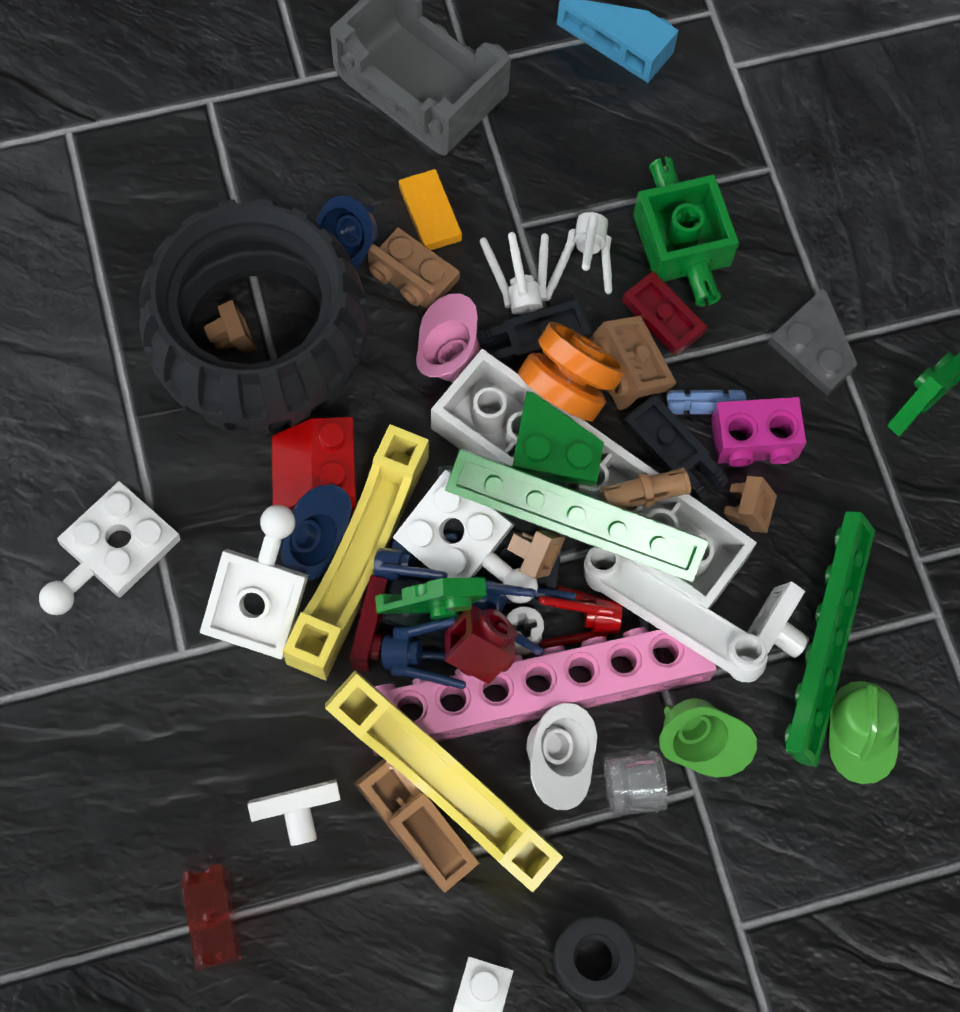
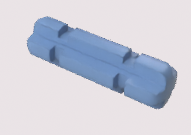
(700, 400)

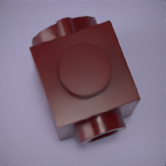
(481, 644)

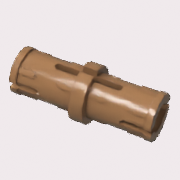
(647, 489)

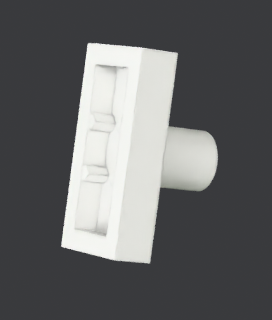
(772, 622)
(296, 808)

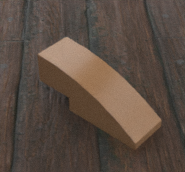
(417, 824)

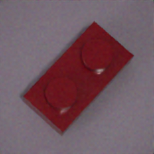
(664, 314)
(367, 641)

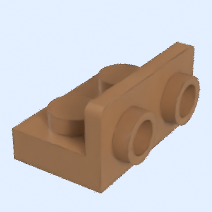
(412, 269)
(635, 349)

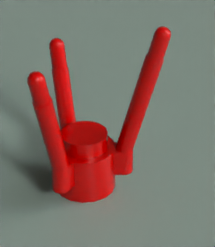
(600, 615)

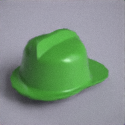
(863, 732)
(706, 739)

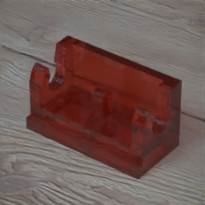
(210, 918)

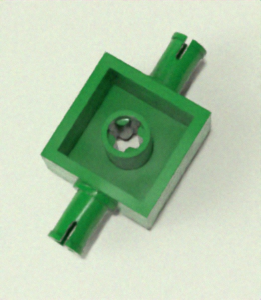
(685, 229)

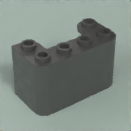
(418, 70)

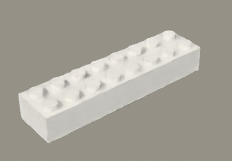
(485, 416)

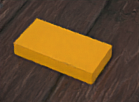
(430, 210)

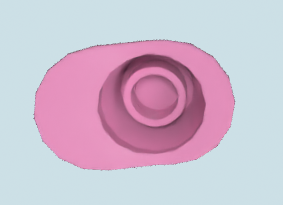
(448, 337)

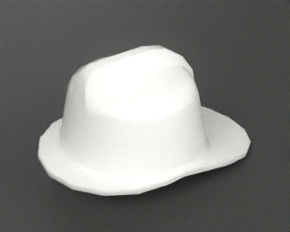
(562, 755)

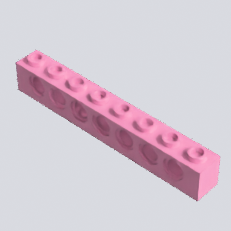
(554, 665)

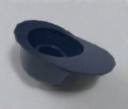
(351, 225)
(318, 530)

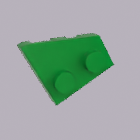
(931, 387)
(556, 445)
(438, 597)

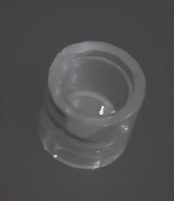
(635, 784)

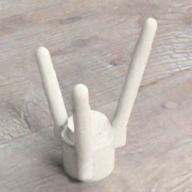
(590, 238)
(524, 293)

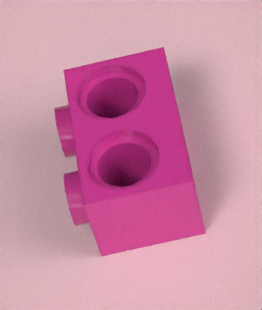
(755, 420)

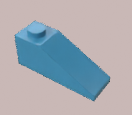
(621, 33)

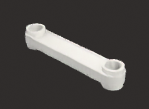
(676, 614)

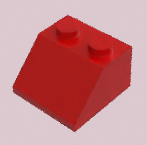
(311, 456)

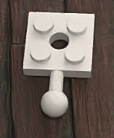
(483, 533)
(112, 566)
(277, 585)

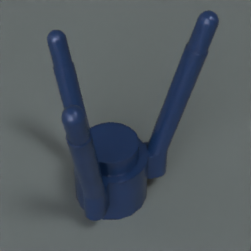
(398, 563)
(497, 598)
(402, 653)

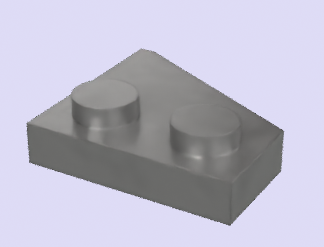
(816, 344)

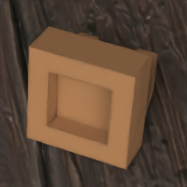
(230, 330)
(755, 504)
(537, 551)

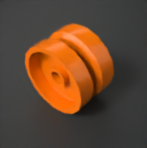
(571, 372)

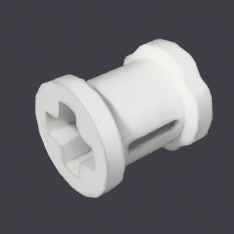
(532, 622)

